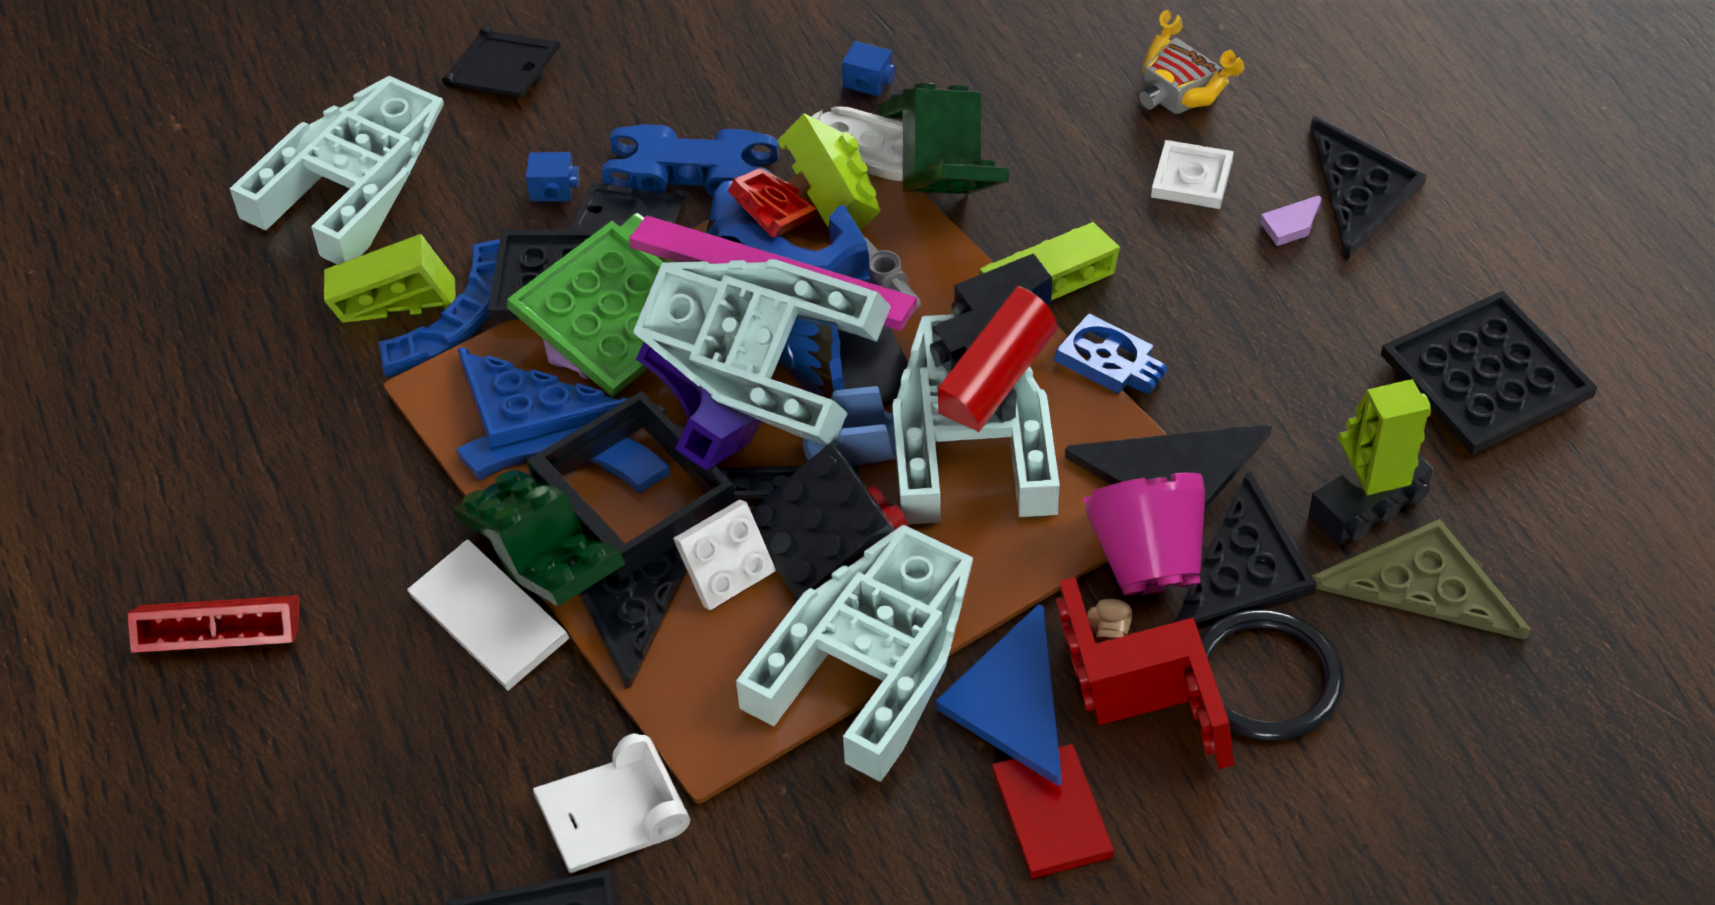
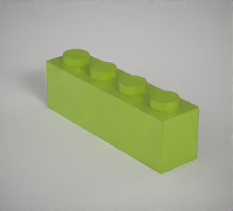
(1072, 258)

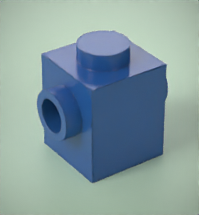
(868, 69)
(551, 176)

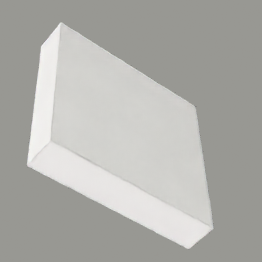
(1192, 174)

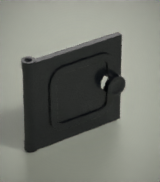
(497, 63)
(623, 202)

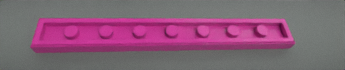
(690, 245)

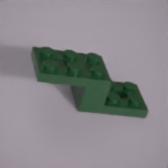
(538, 536)

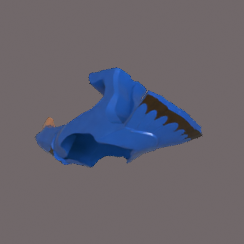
(813, 344)

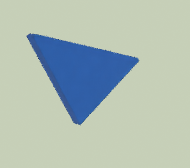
(525, 403)
(1011, 698)

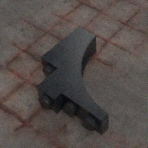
(975, 306)

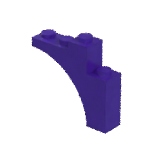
(711, 428)

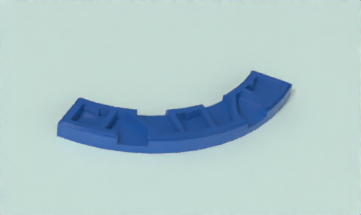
(456, 323)
(625, 460)

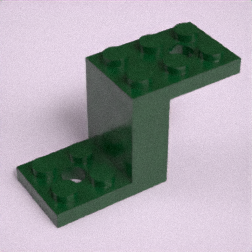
(942, 140)

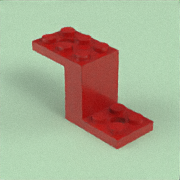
(1145, 673)

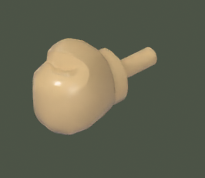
(1110, 619)

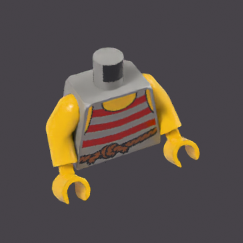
(1181, 75)

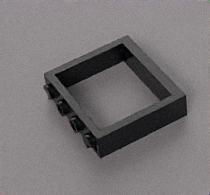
(606, 432)

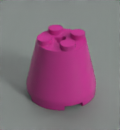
(1151, 531)

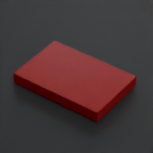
(1053, 823)

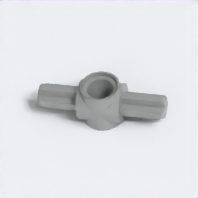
(887, 272)

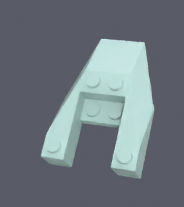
(361, 146)
(732, 322)
(920, 426)
(882, 615)

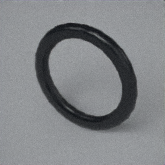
(1311, 636)

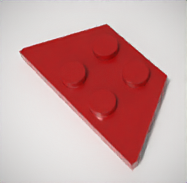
(772, 201)

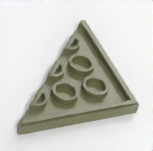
(1426, 576)

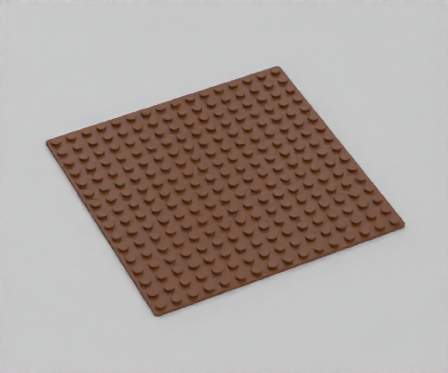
(689, 677)

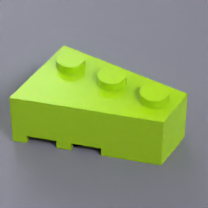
(832, 169)
(389, 280)
(1386, 436)

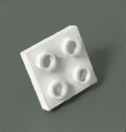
(724, 554)

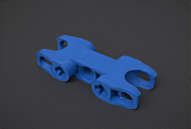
(664, 159)

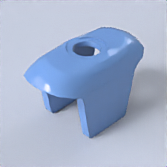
(867, 429)

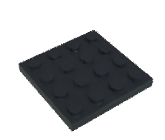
(1488, 371)

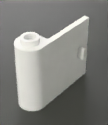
(613, 806)

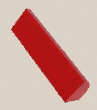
(996, 360)
(214, 623)

